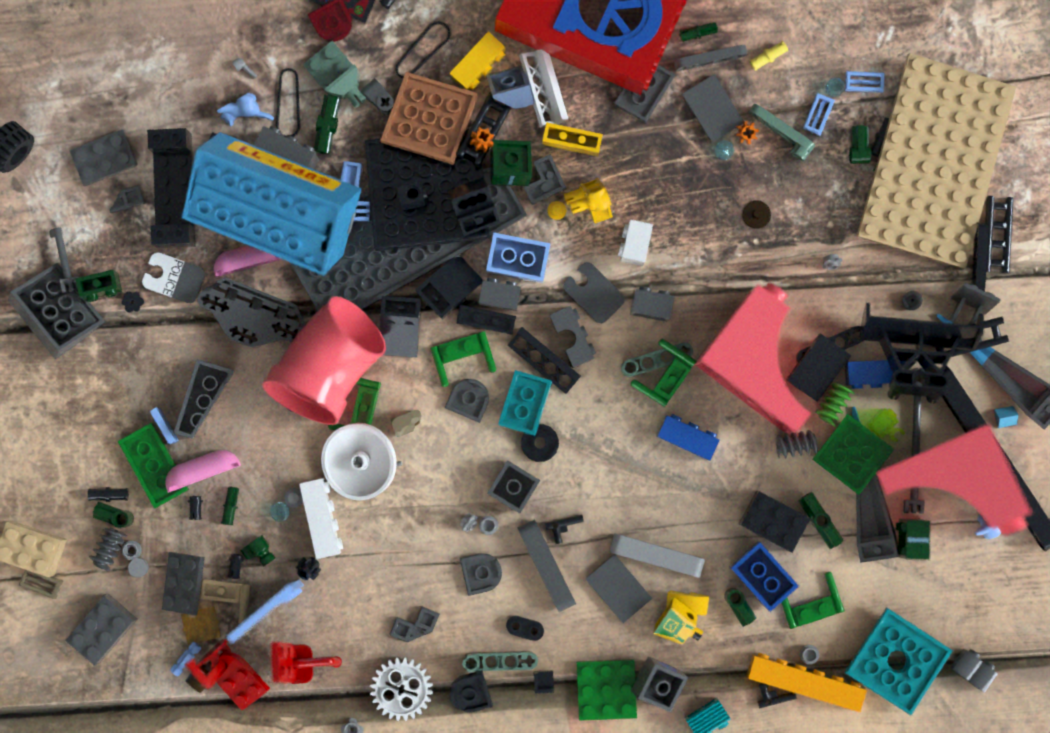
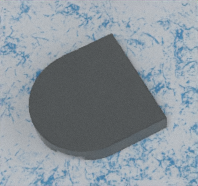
(469, 399)
(481, 573)

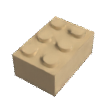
(31, 548)

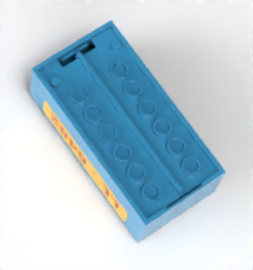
(270, 203)

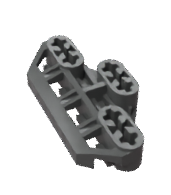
(255, 319)

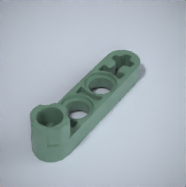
(802, 145)
(655, 356)
(500, 658)

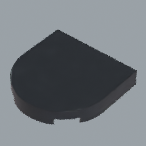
(471, 692)

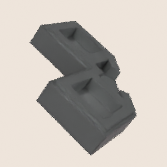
(409, 631)

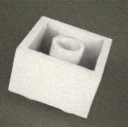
(636, 242)

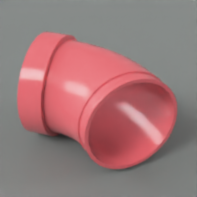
(325, 362)

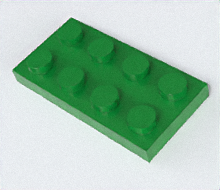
(150, 463)

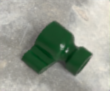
(258, 548)

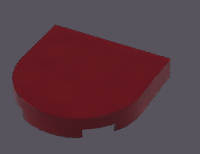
(332, 21)

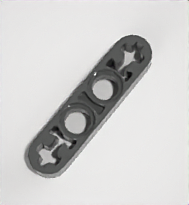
(710, 57)

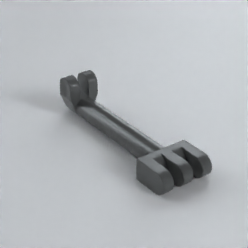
(68, 279)

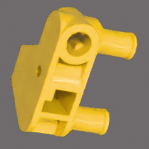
(590, 196)

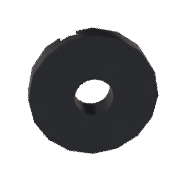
(549, 449)

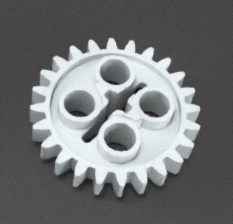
(395, 706)

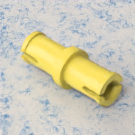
(768, 55)

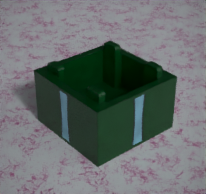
(510, 163)
(914, 539)

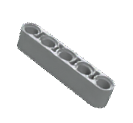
(657, 555)

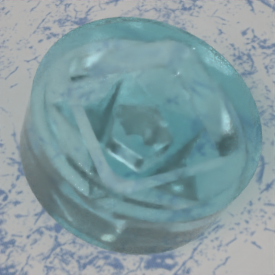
(724, 150)
(280, 511)

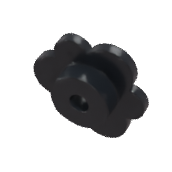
(127, 302)

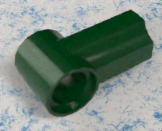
(860, 151)
(112, 515)
(740, 607)

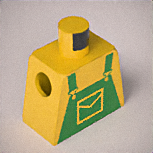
(677, 623)

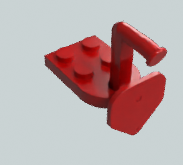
(296, 663)
(231, 674)

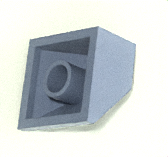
(511, 87)

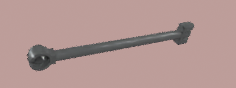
(914, 502)

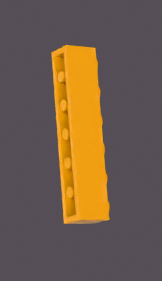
(806, 683)

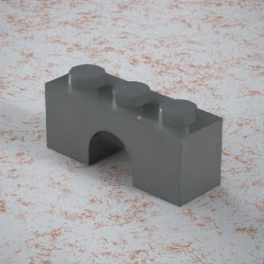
(567, 321)

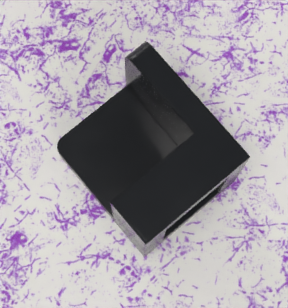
(543, 682)

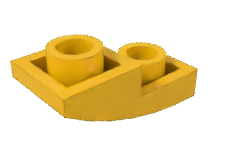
(696, 602)

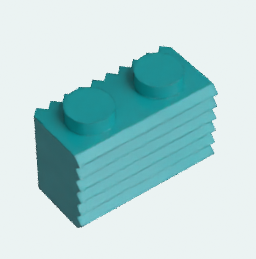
(708, 717)

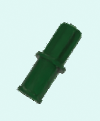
(698, 31)
(230, 506)

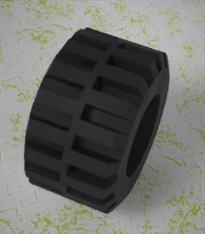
(14, 146)

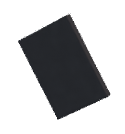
(818, 367)

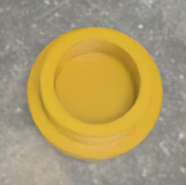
(556, 210)

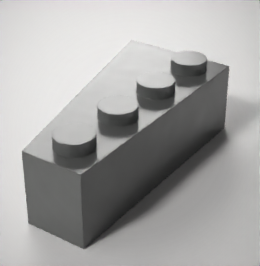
(202, 393)

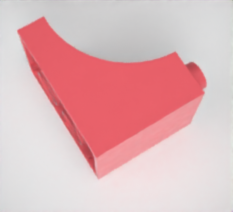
(746, 358)
(970, 469)

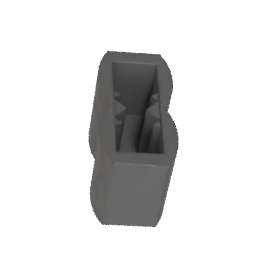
(974, 670)

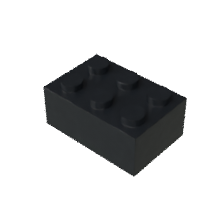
(774, 521)

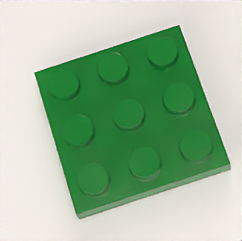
(853, 454)
(606, 689)

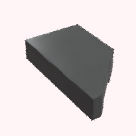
(128, 199)

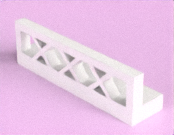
(548, 87)

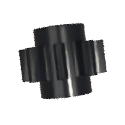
(308, 568)

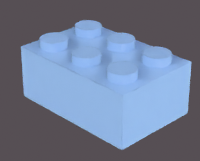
(518, 257)

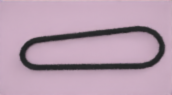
(448, 37)
(297, 100)

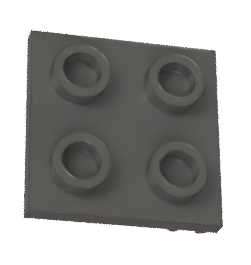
(974, 297)

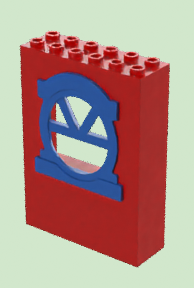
(563, 34)

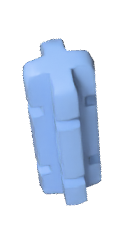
(188, 655)

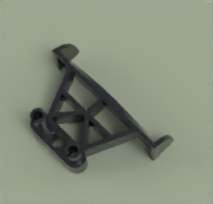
(919, 333)

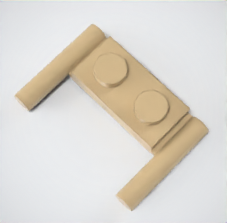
(226, 592)

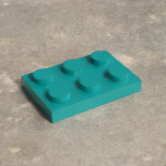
(525, 403)

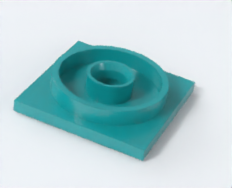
(923, 661)

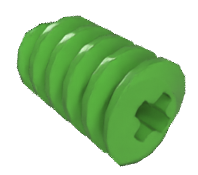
(834, 403)

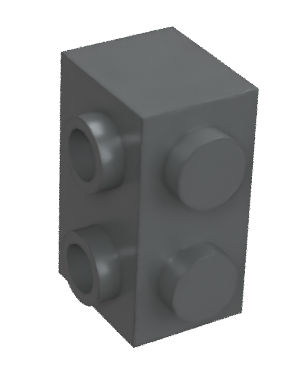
(500, 295)

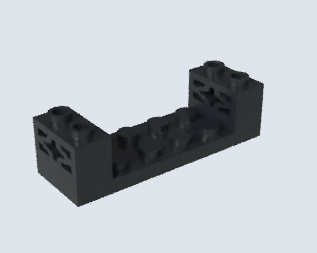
(171, 181)

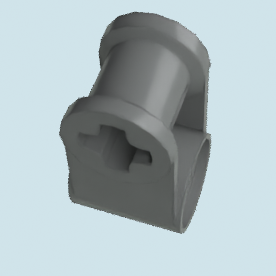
(378, 95)

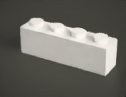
(320, 518)

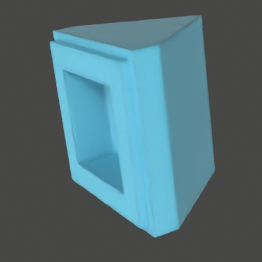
(1006, 417)

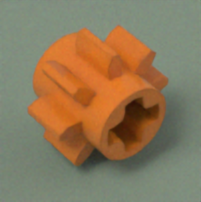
(485, 135)
(750, 136)

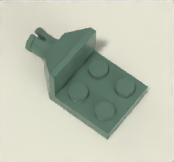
(336, 74)

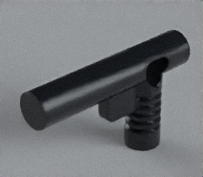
(562, 526)
(773, 697)

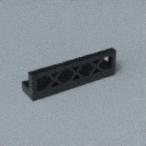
(530, 339)

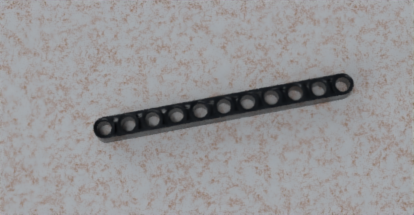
(970, 420)

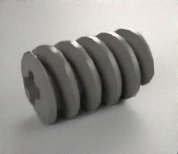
(796, 443)
(108, 548)

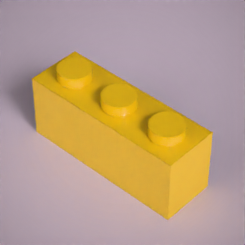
(478, 62)
(572, 139)

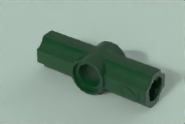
(327, 124)
(827, 530)

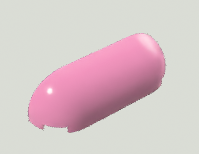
(241, 259)
(200, 469)

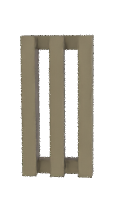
(56, 588)

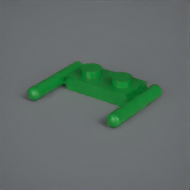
(460, 349)
(671, 378)
(364, 404)
(816, 609)

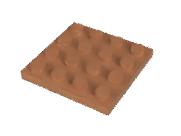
(429, 118)

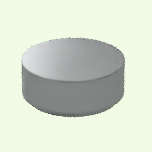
(138, 567)

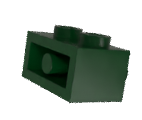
(99, 285)

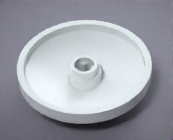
(358, 461)

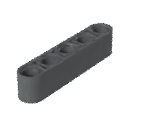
(546, 566)

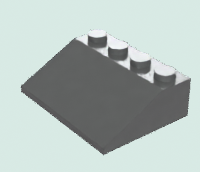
(54, 316)

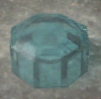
(835, 87)

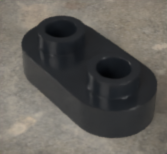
(524, 630)

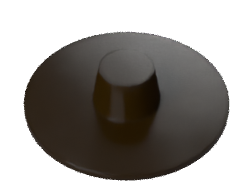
(756, 214)

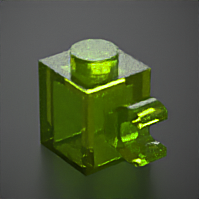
(883, 423)

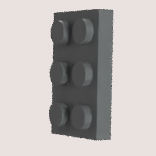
(103, 157)
(183, 583)

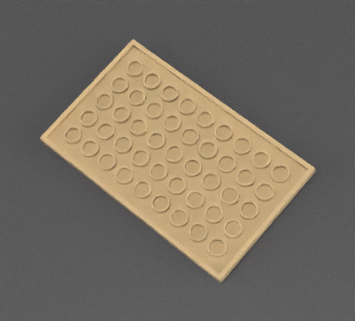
(936, 161)

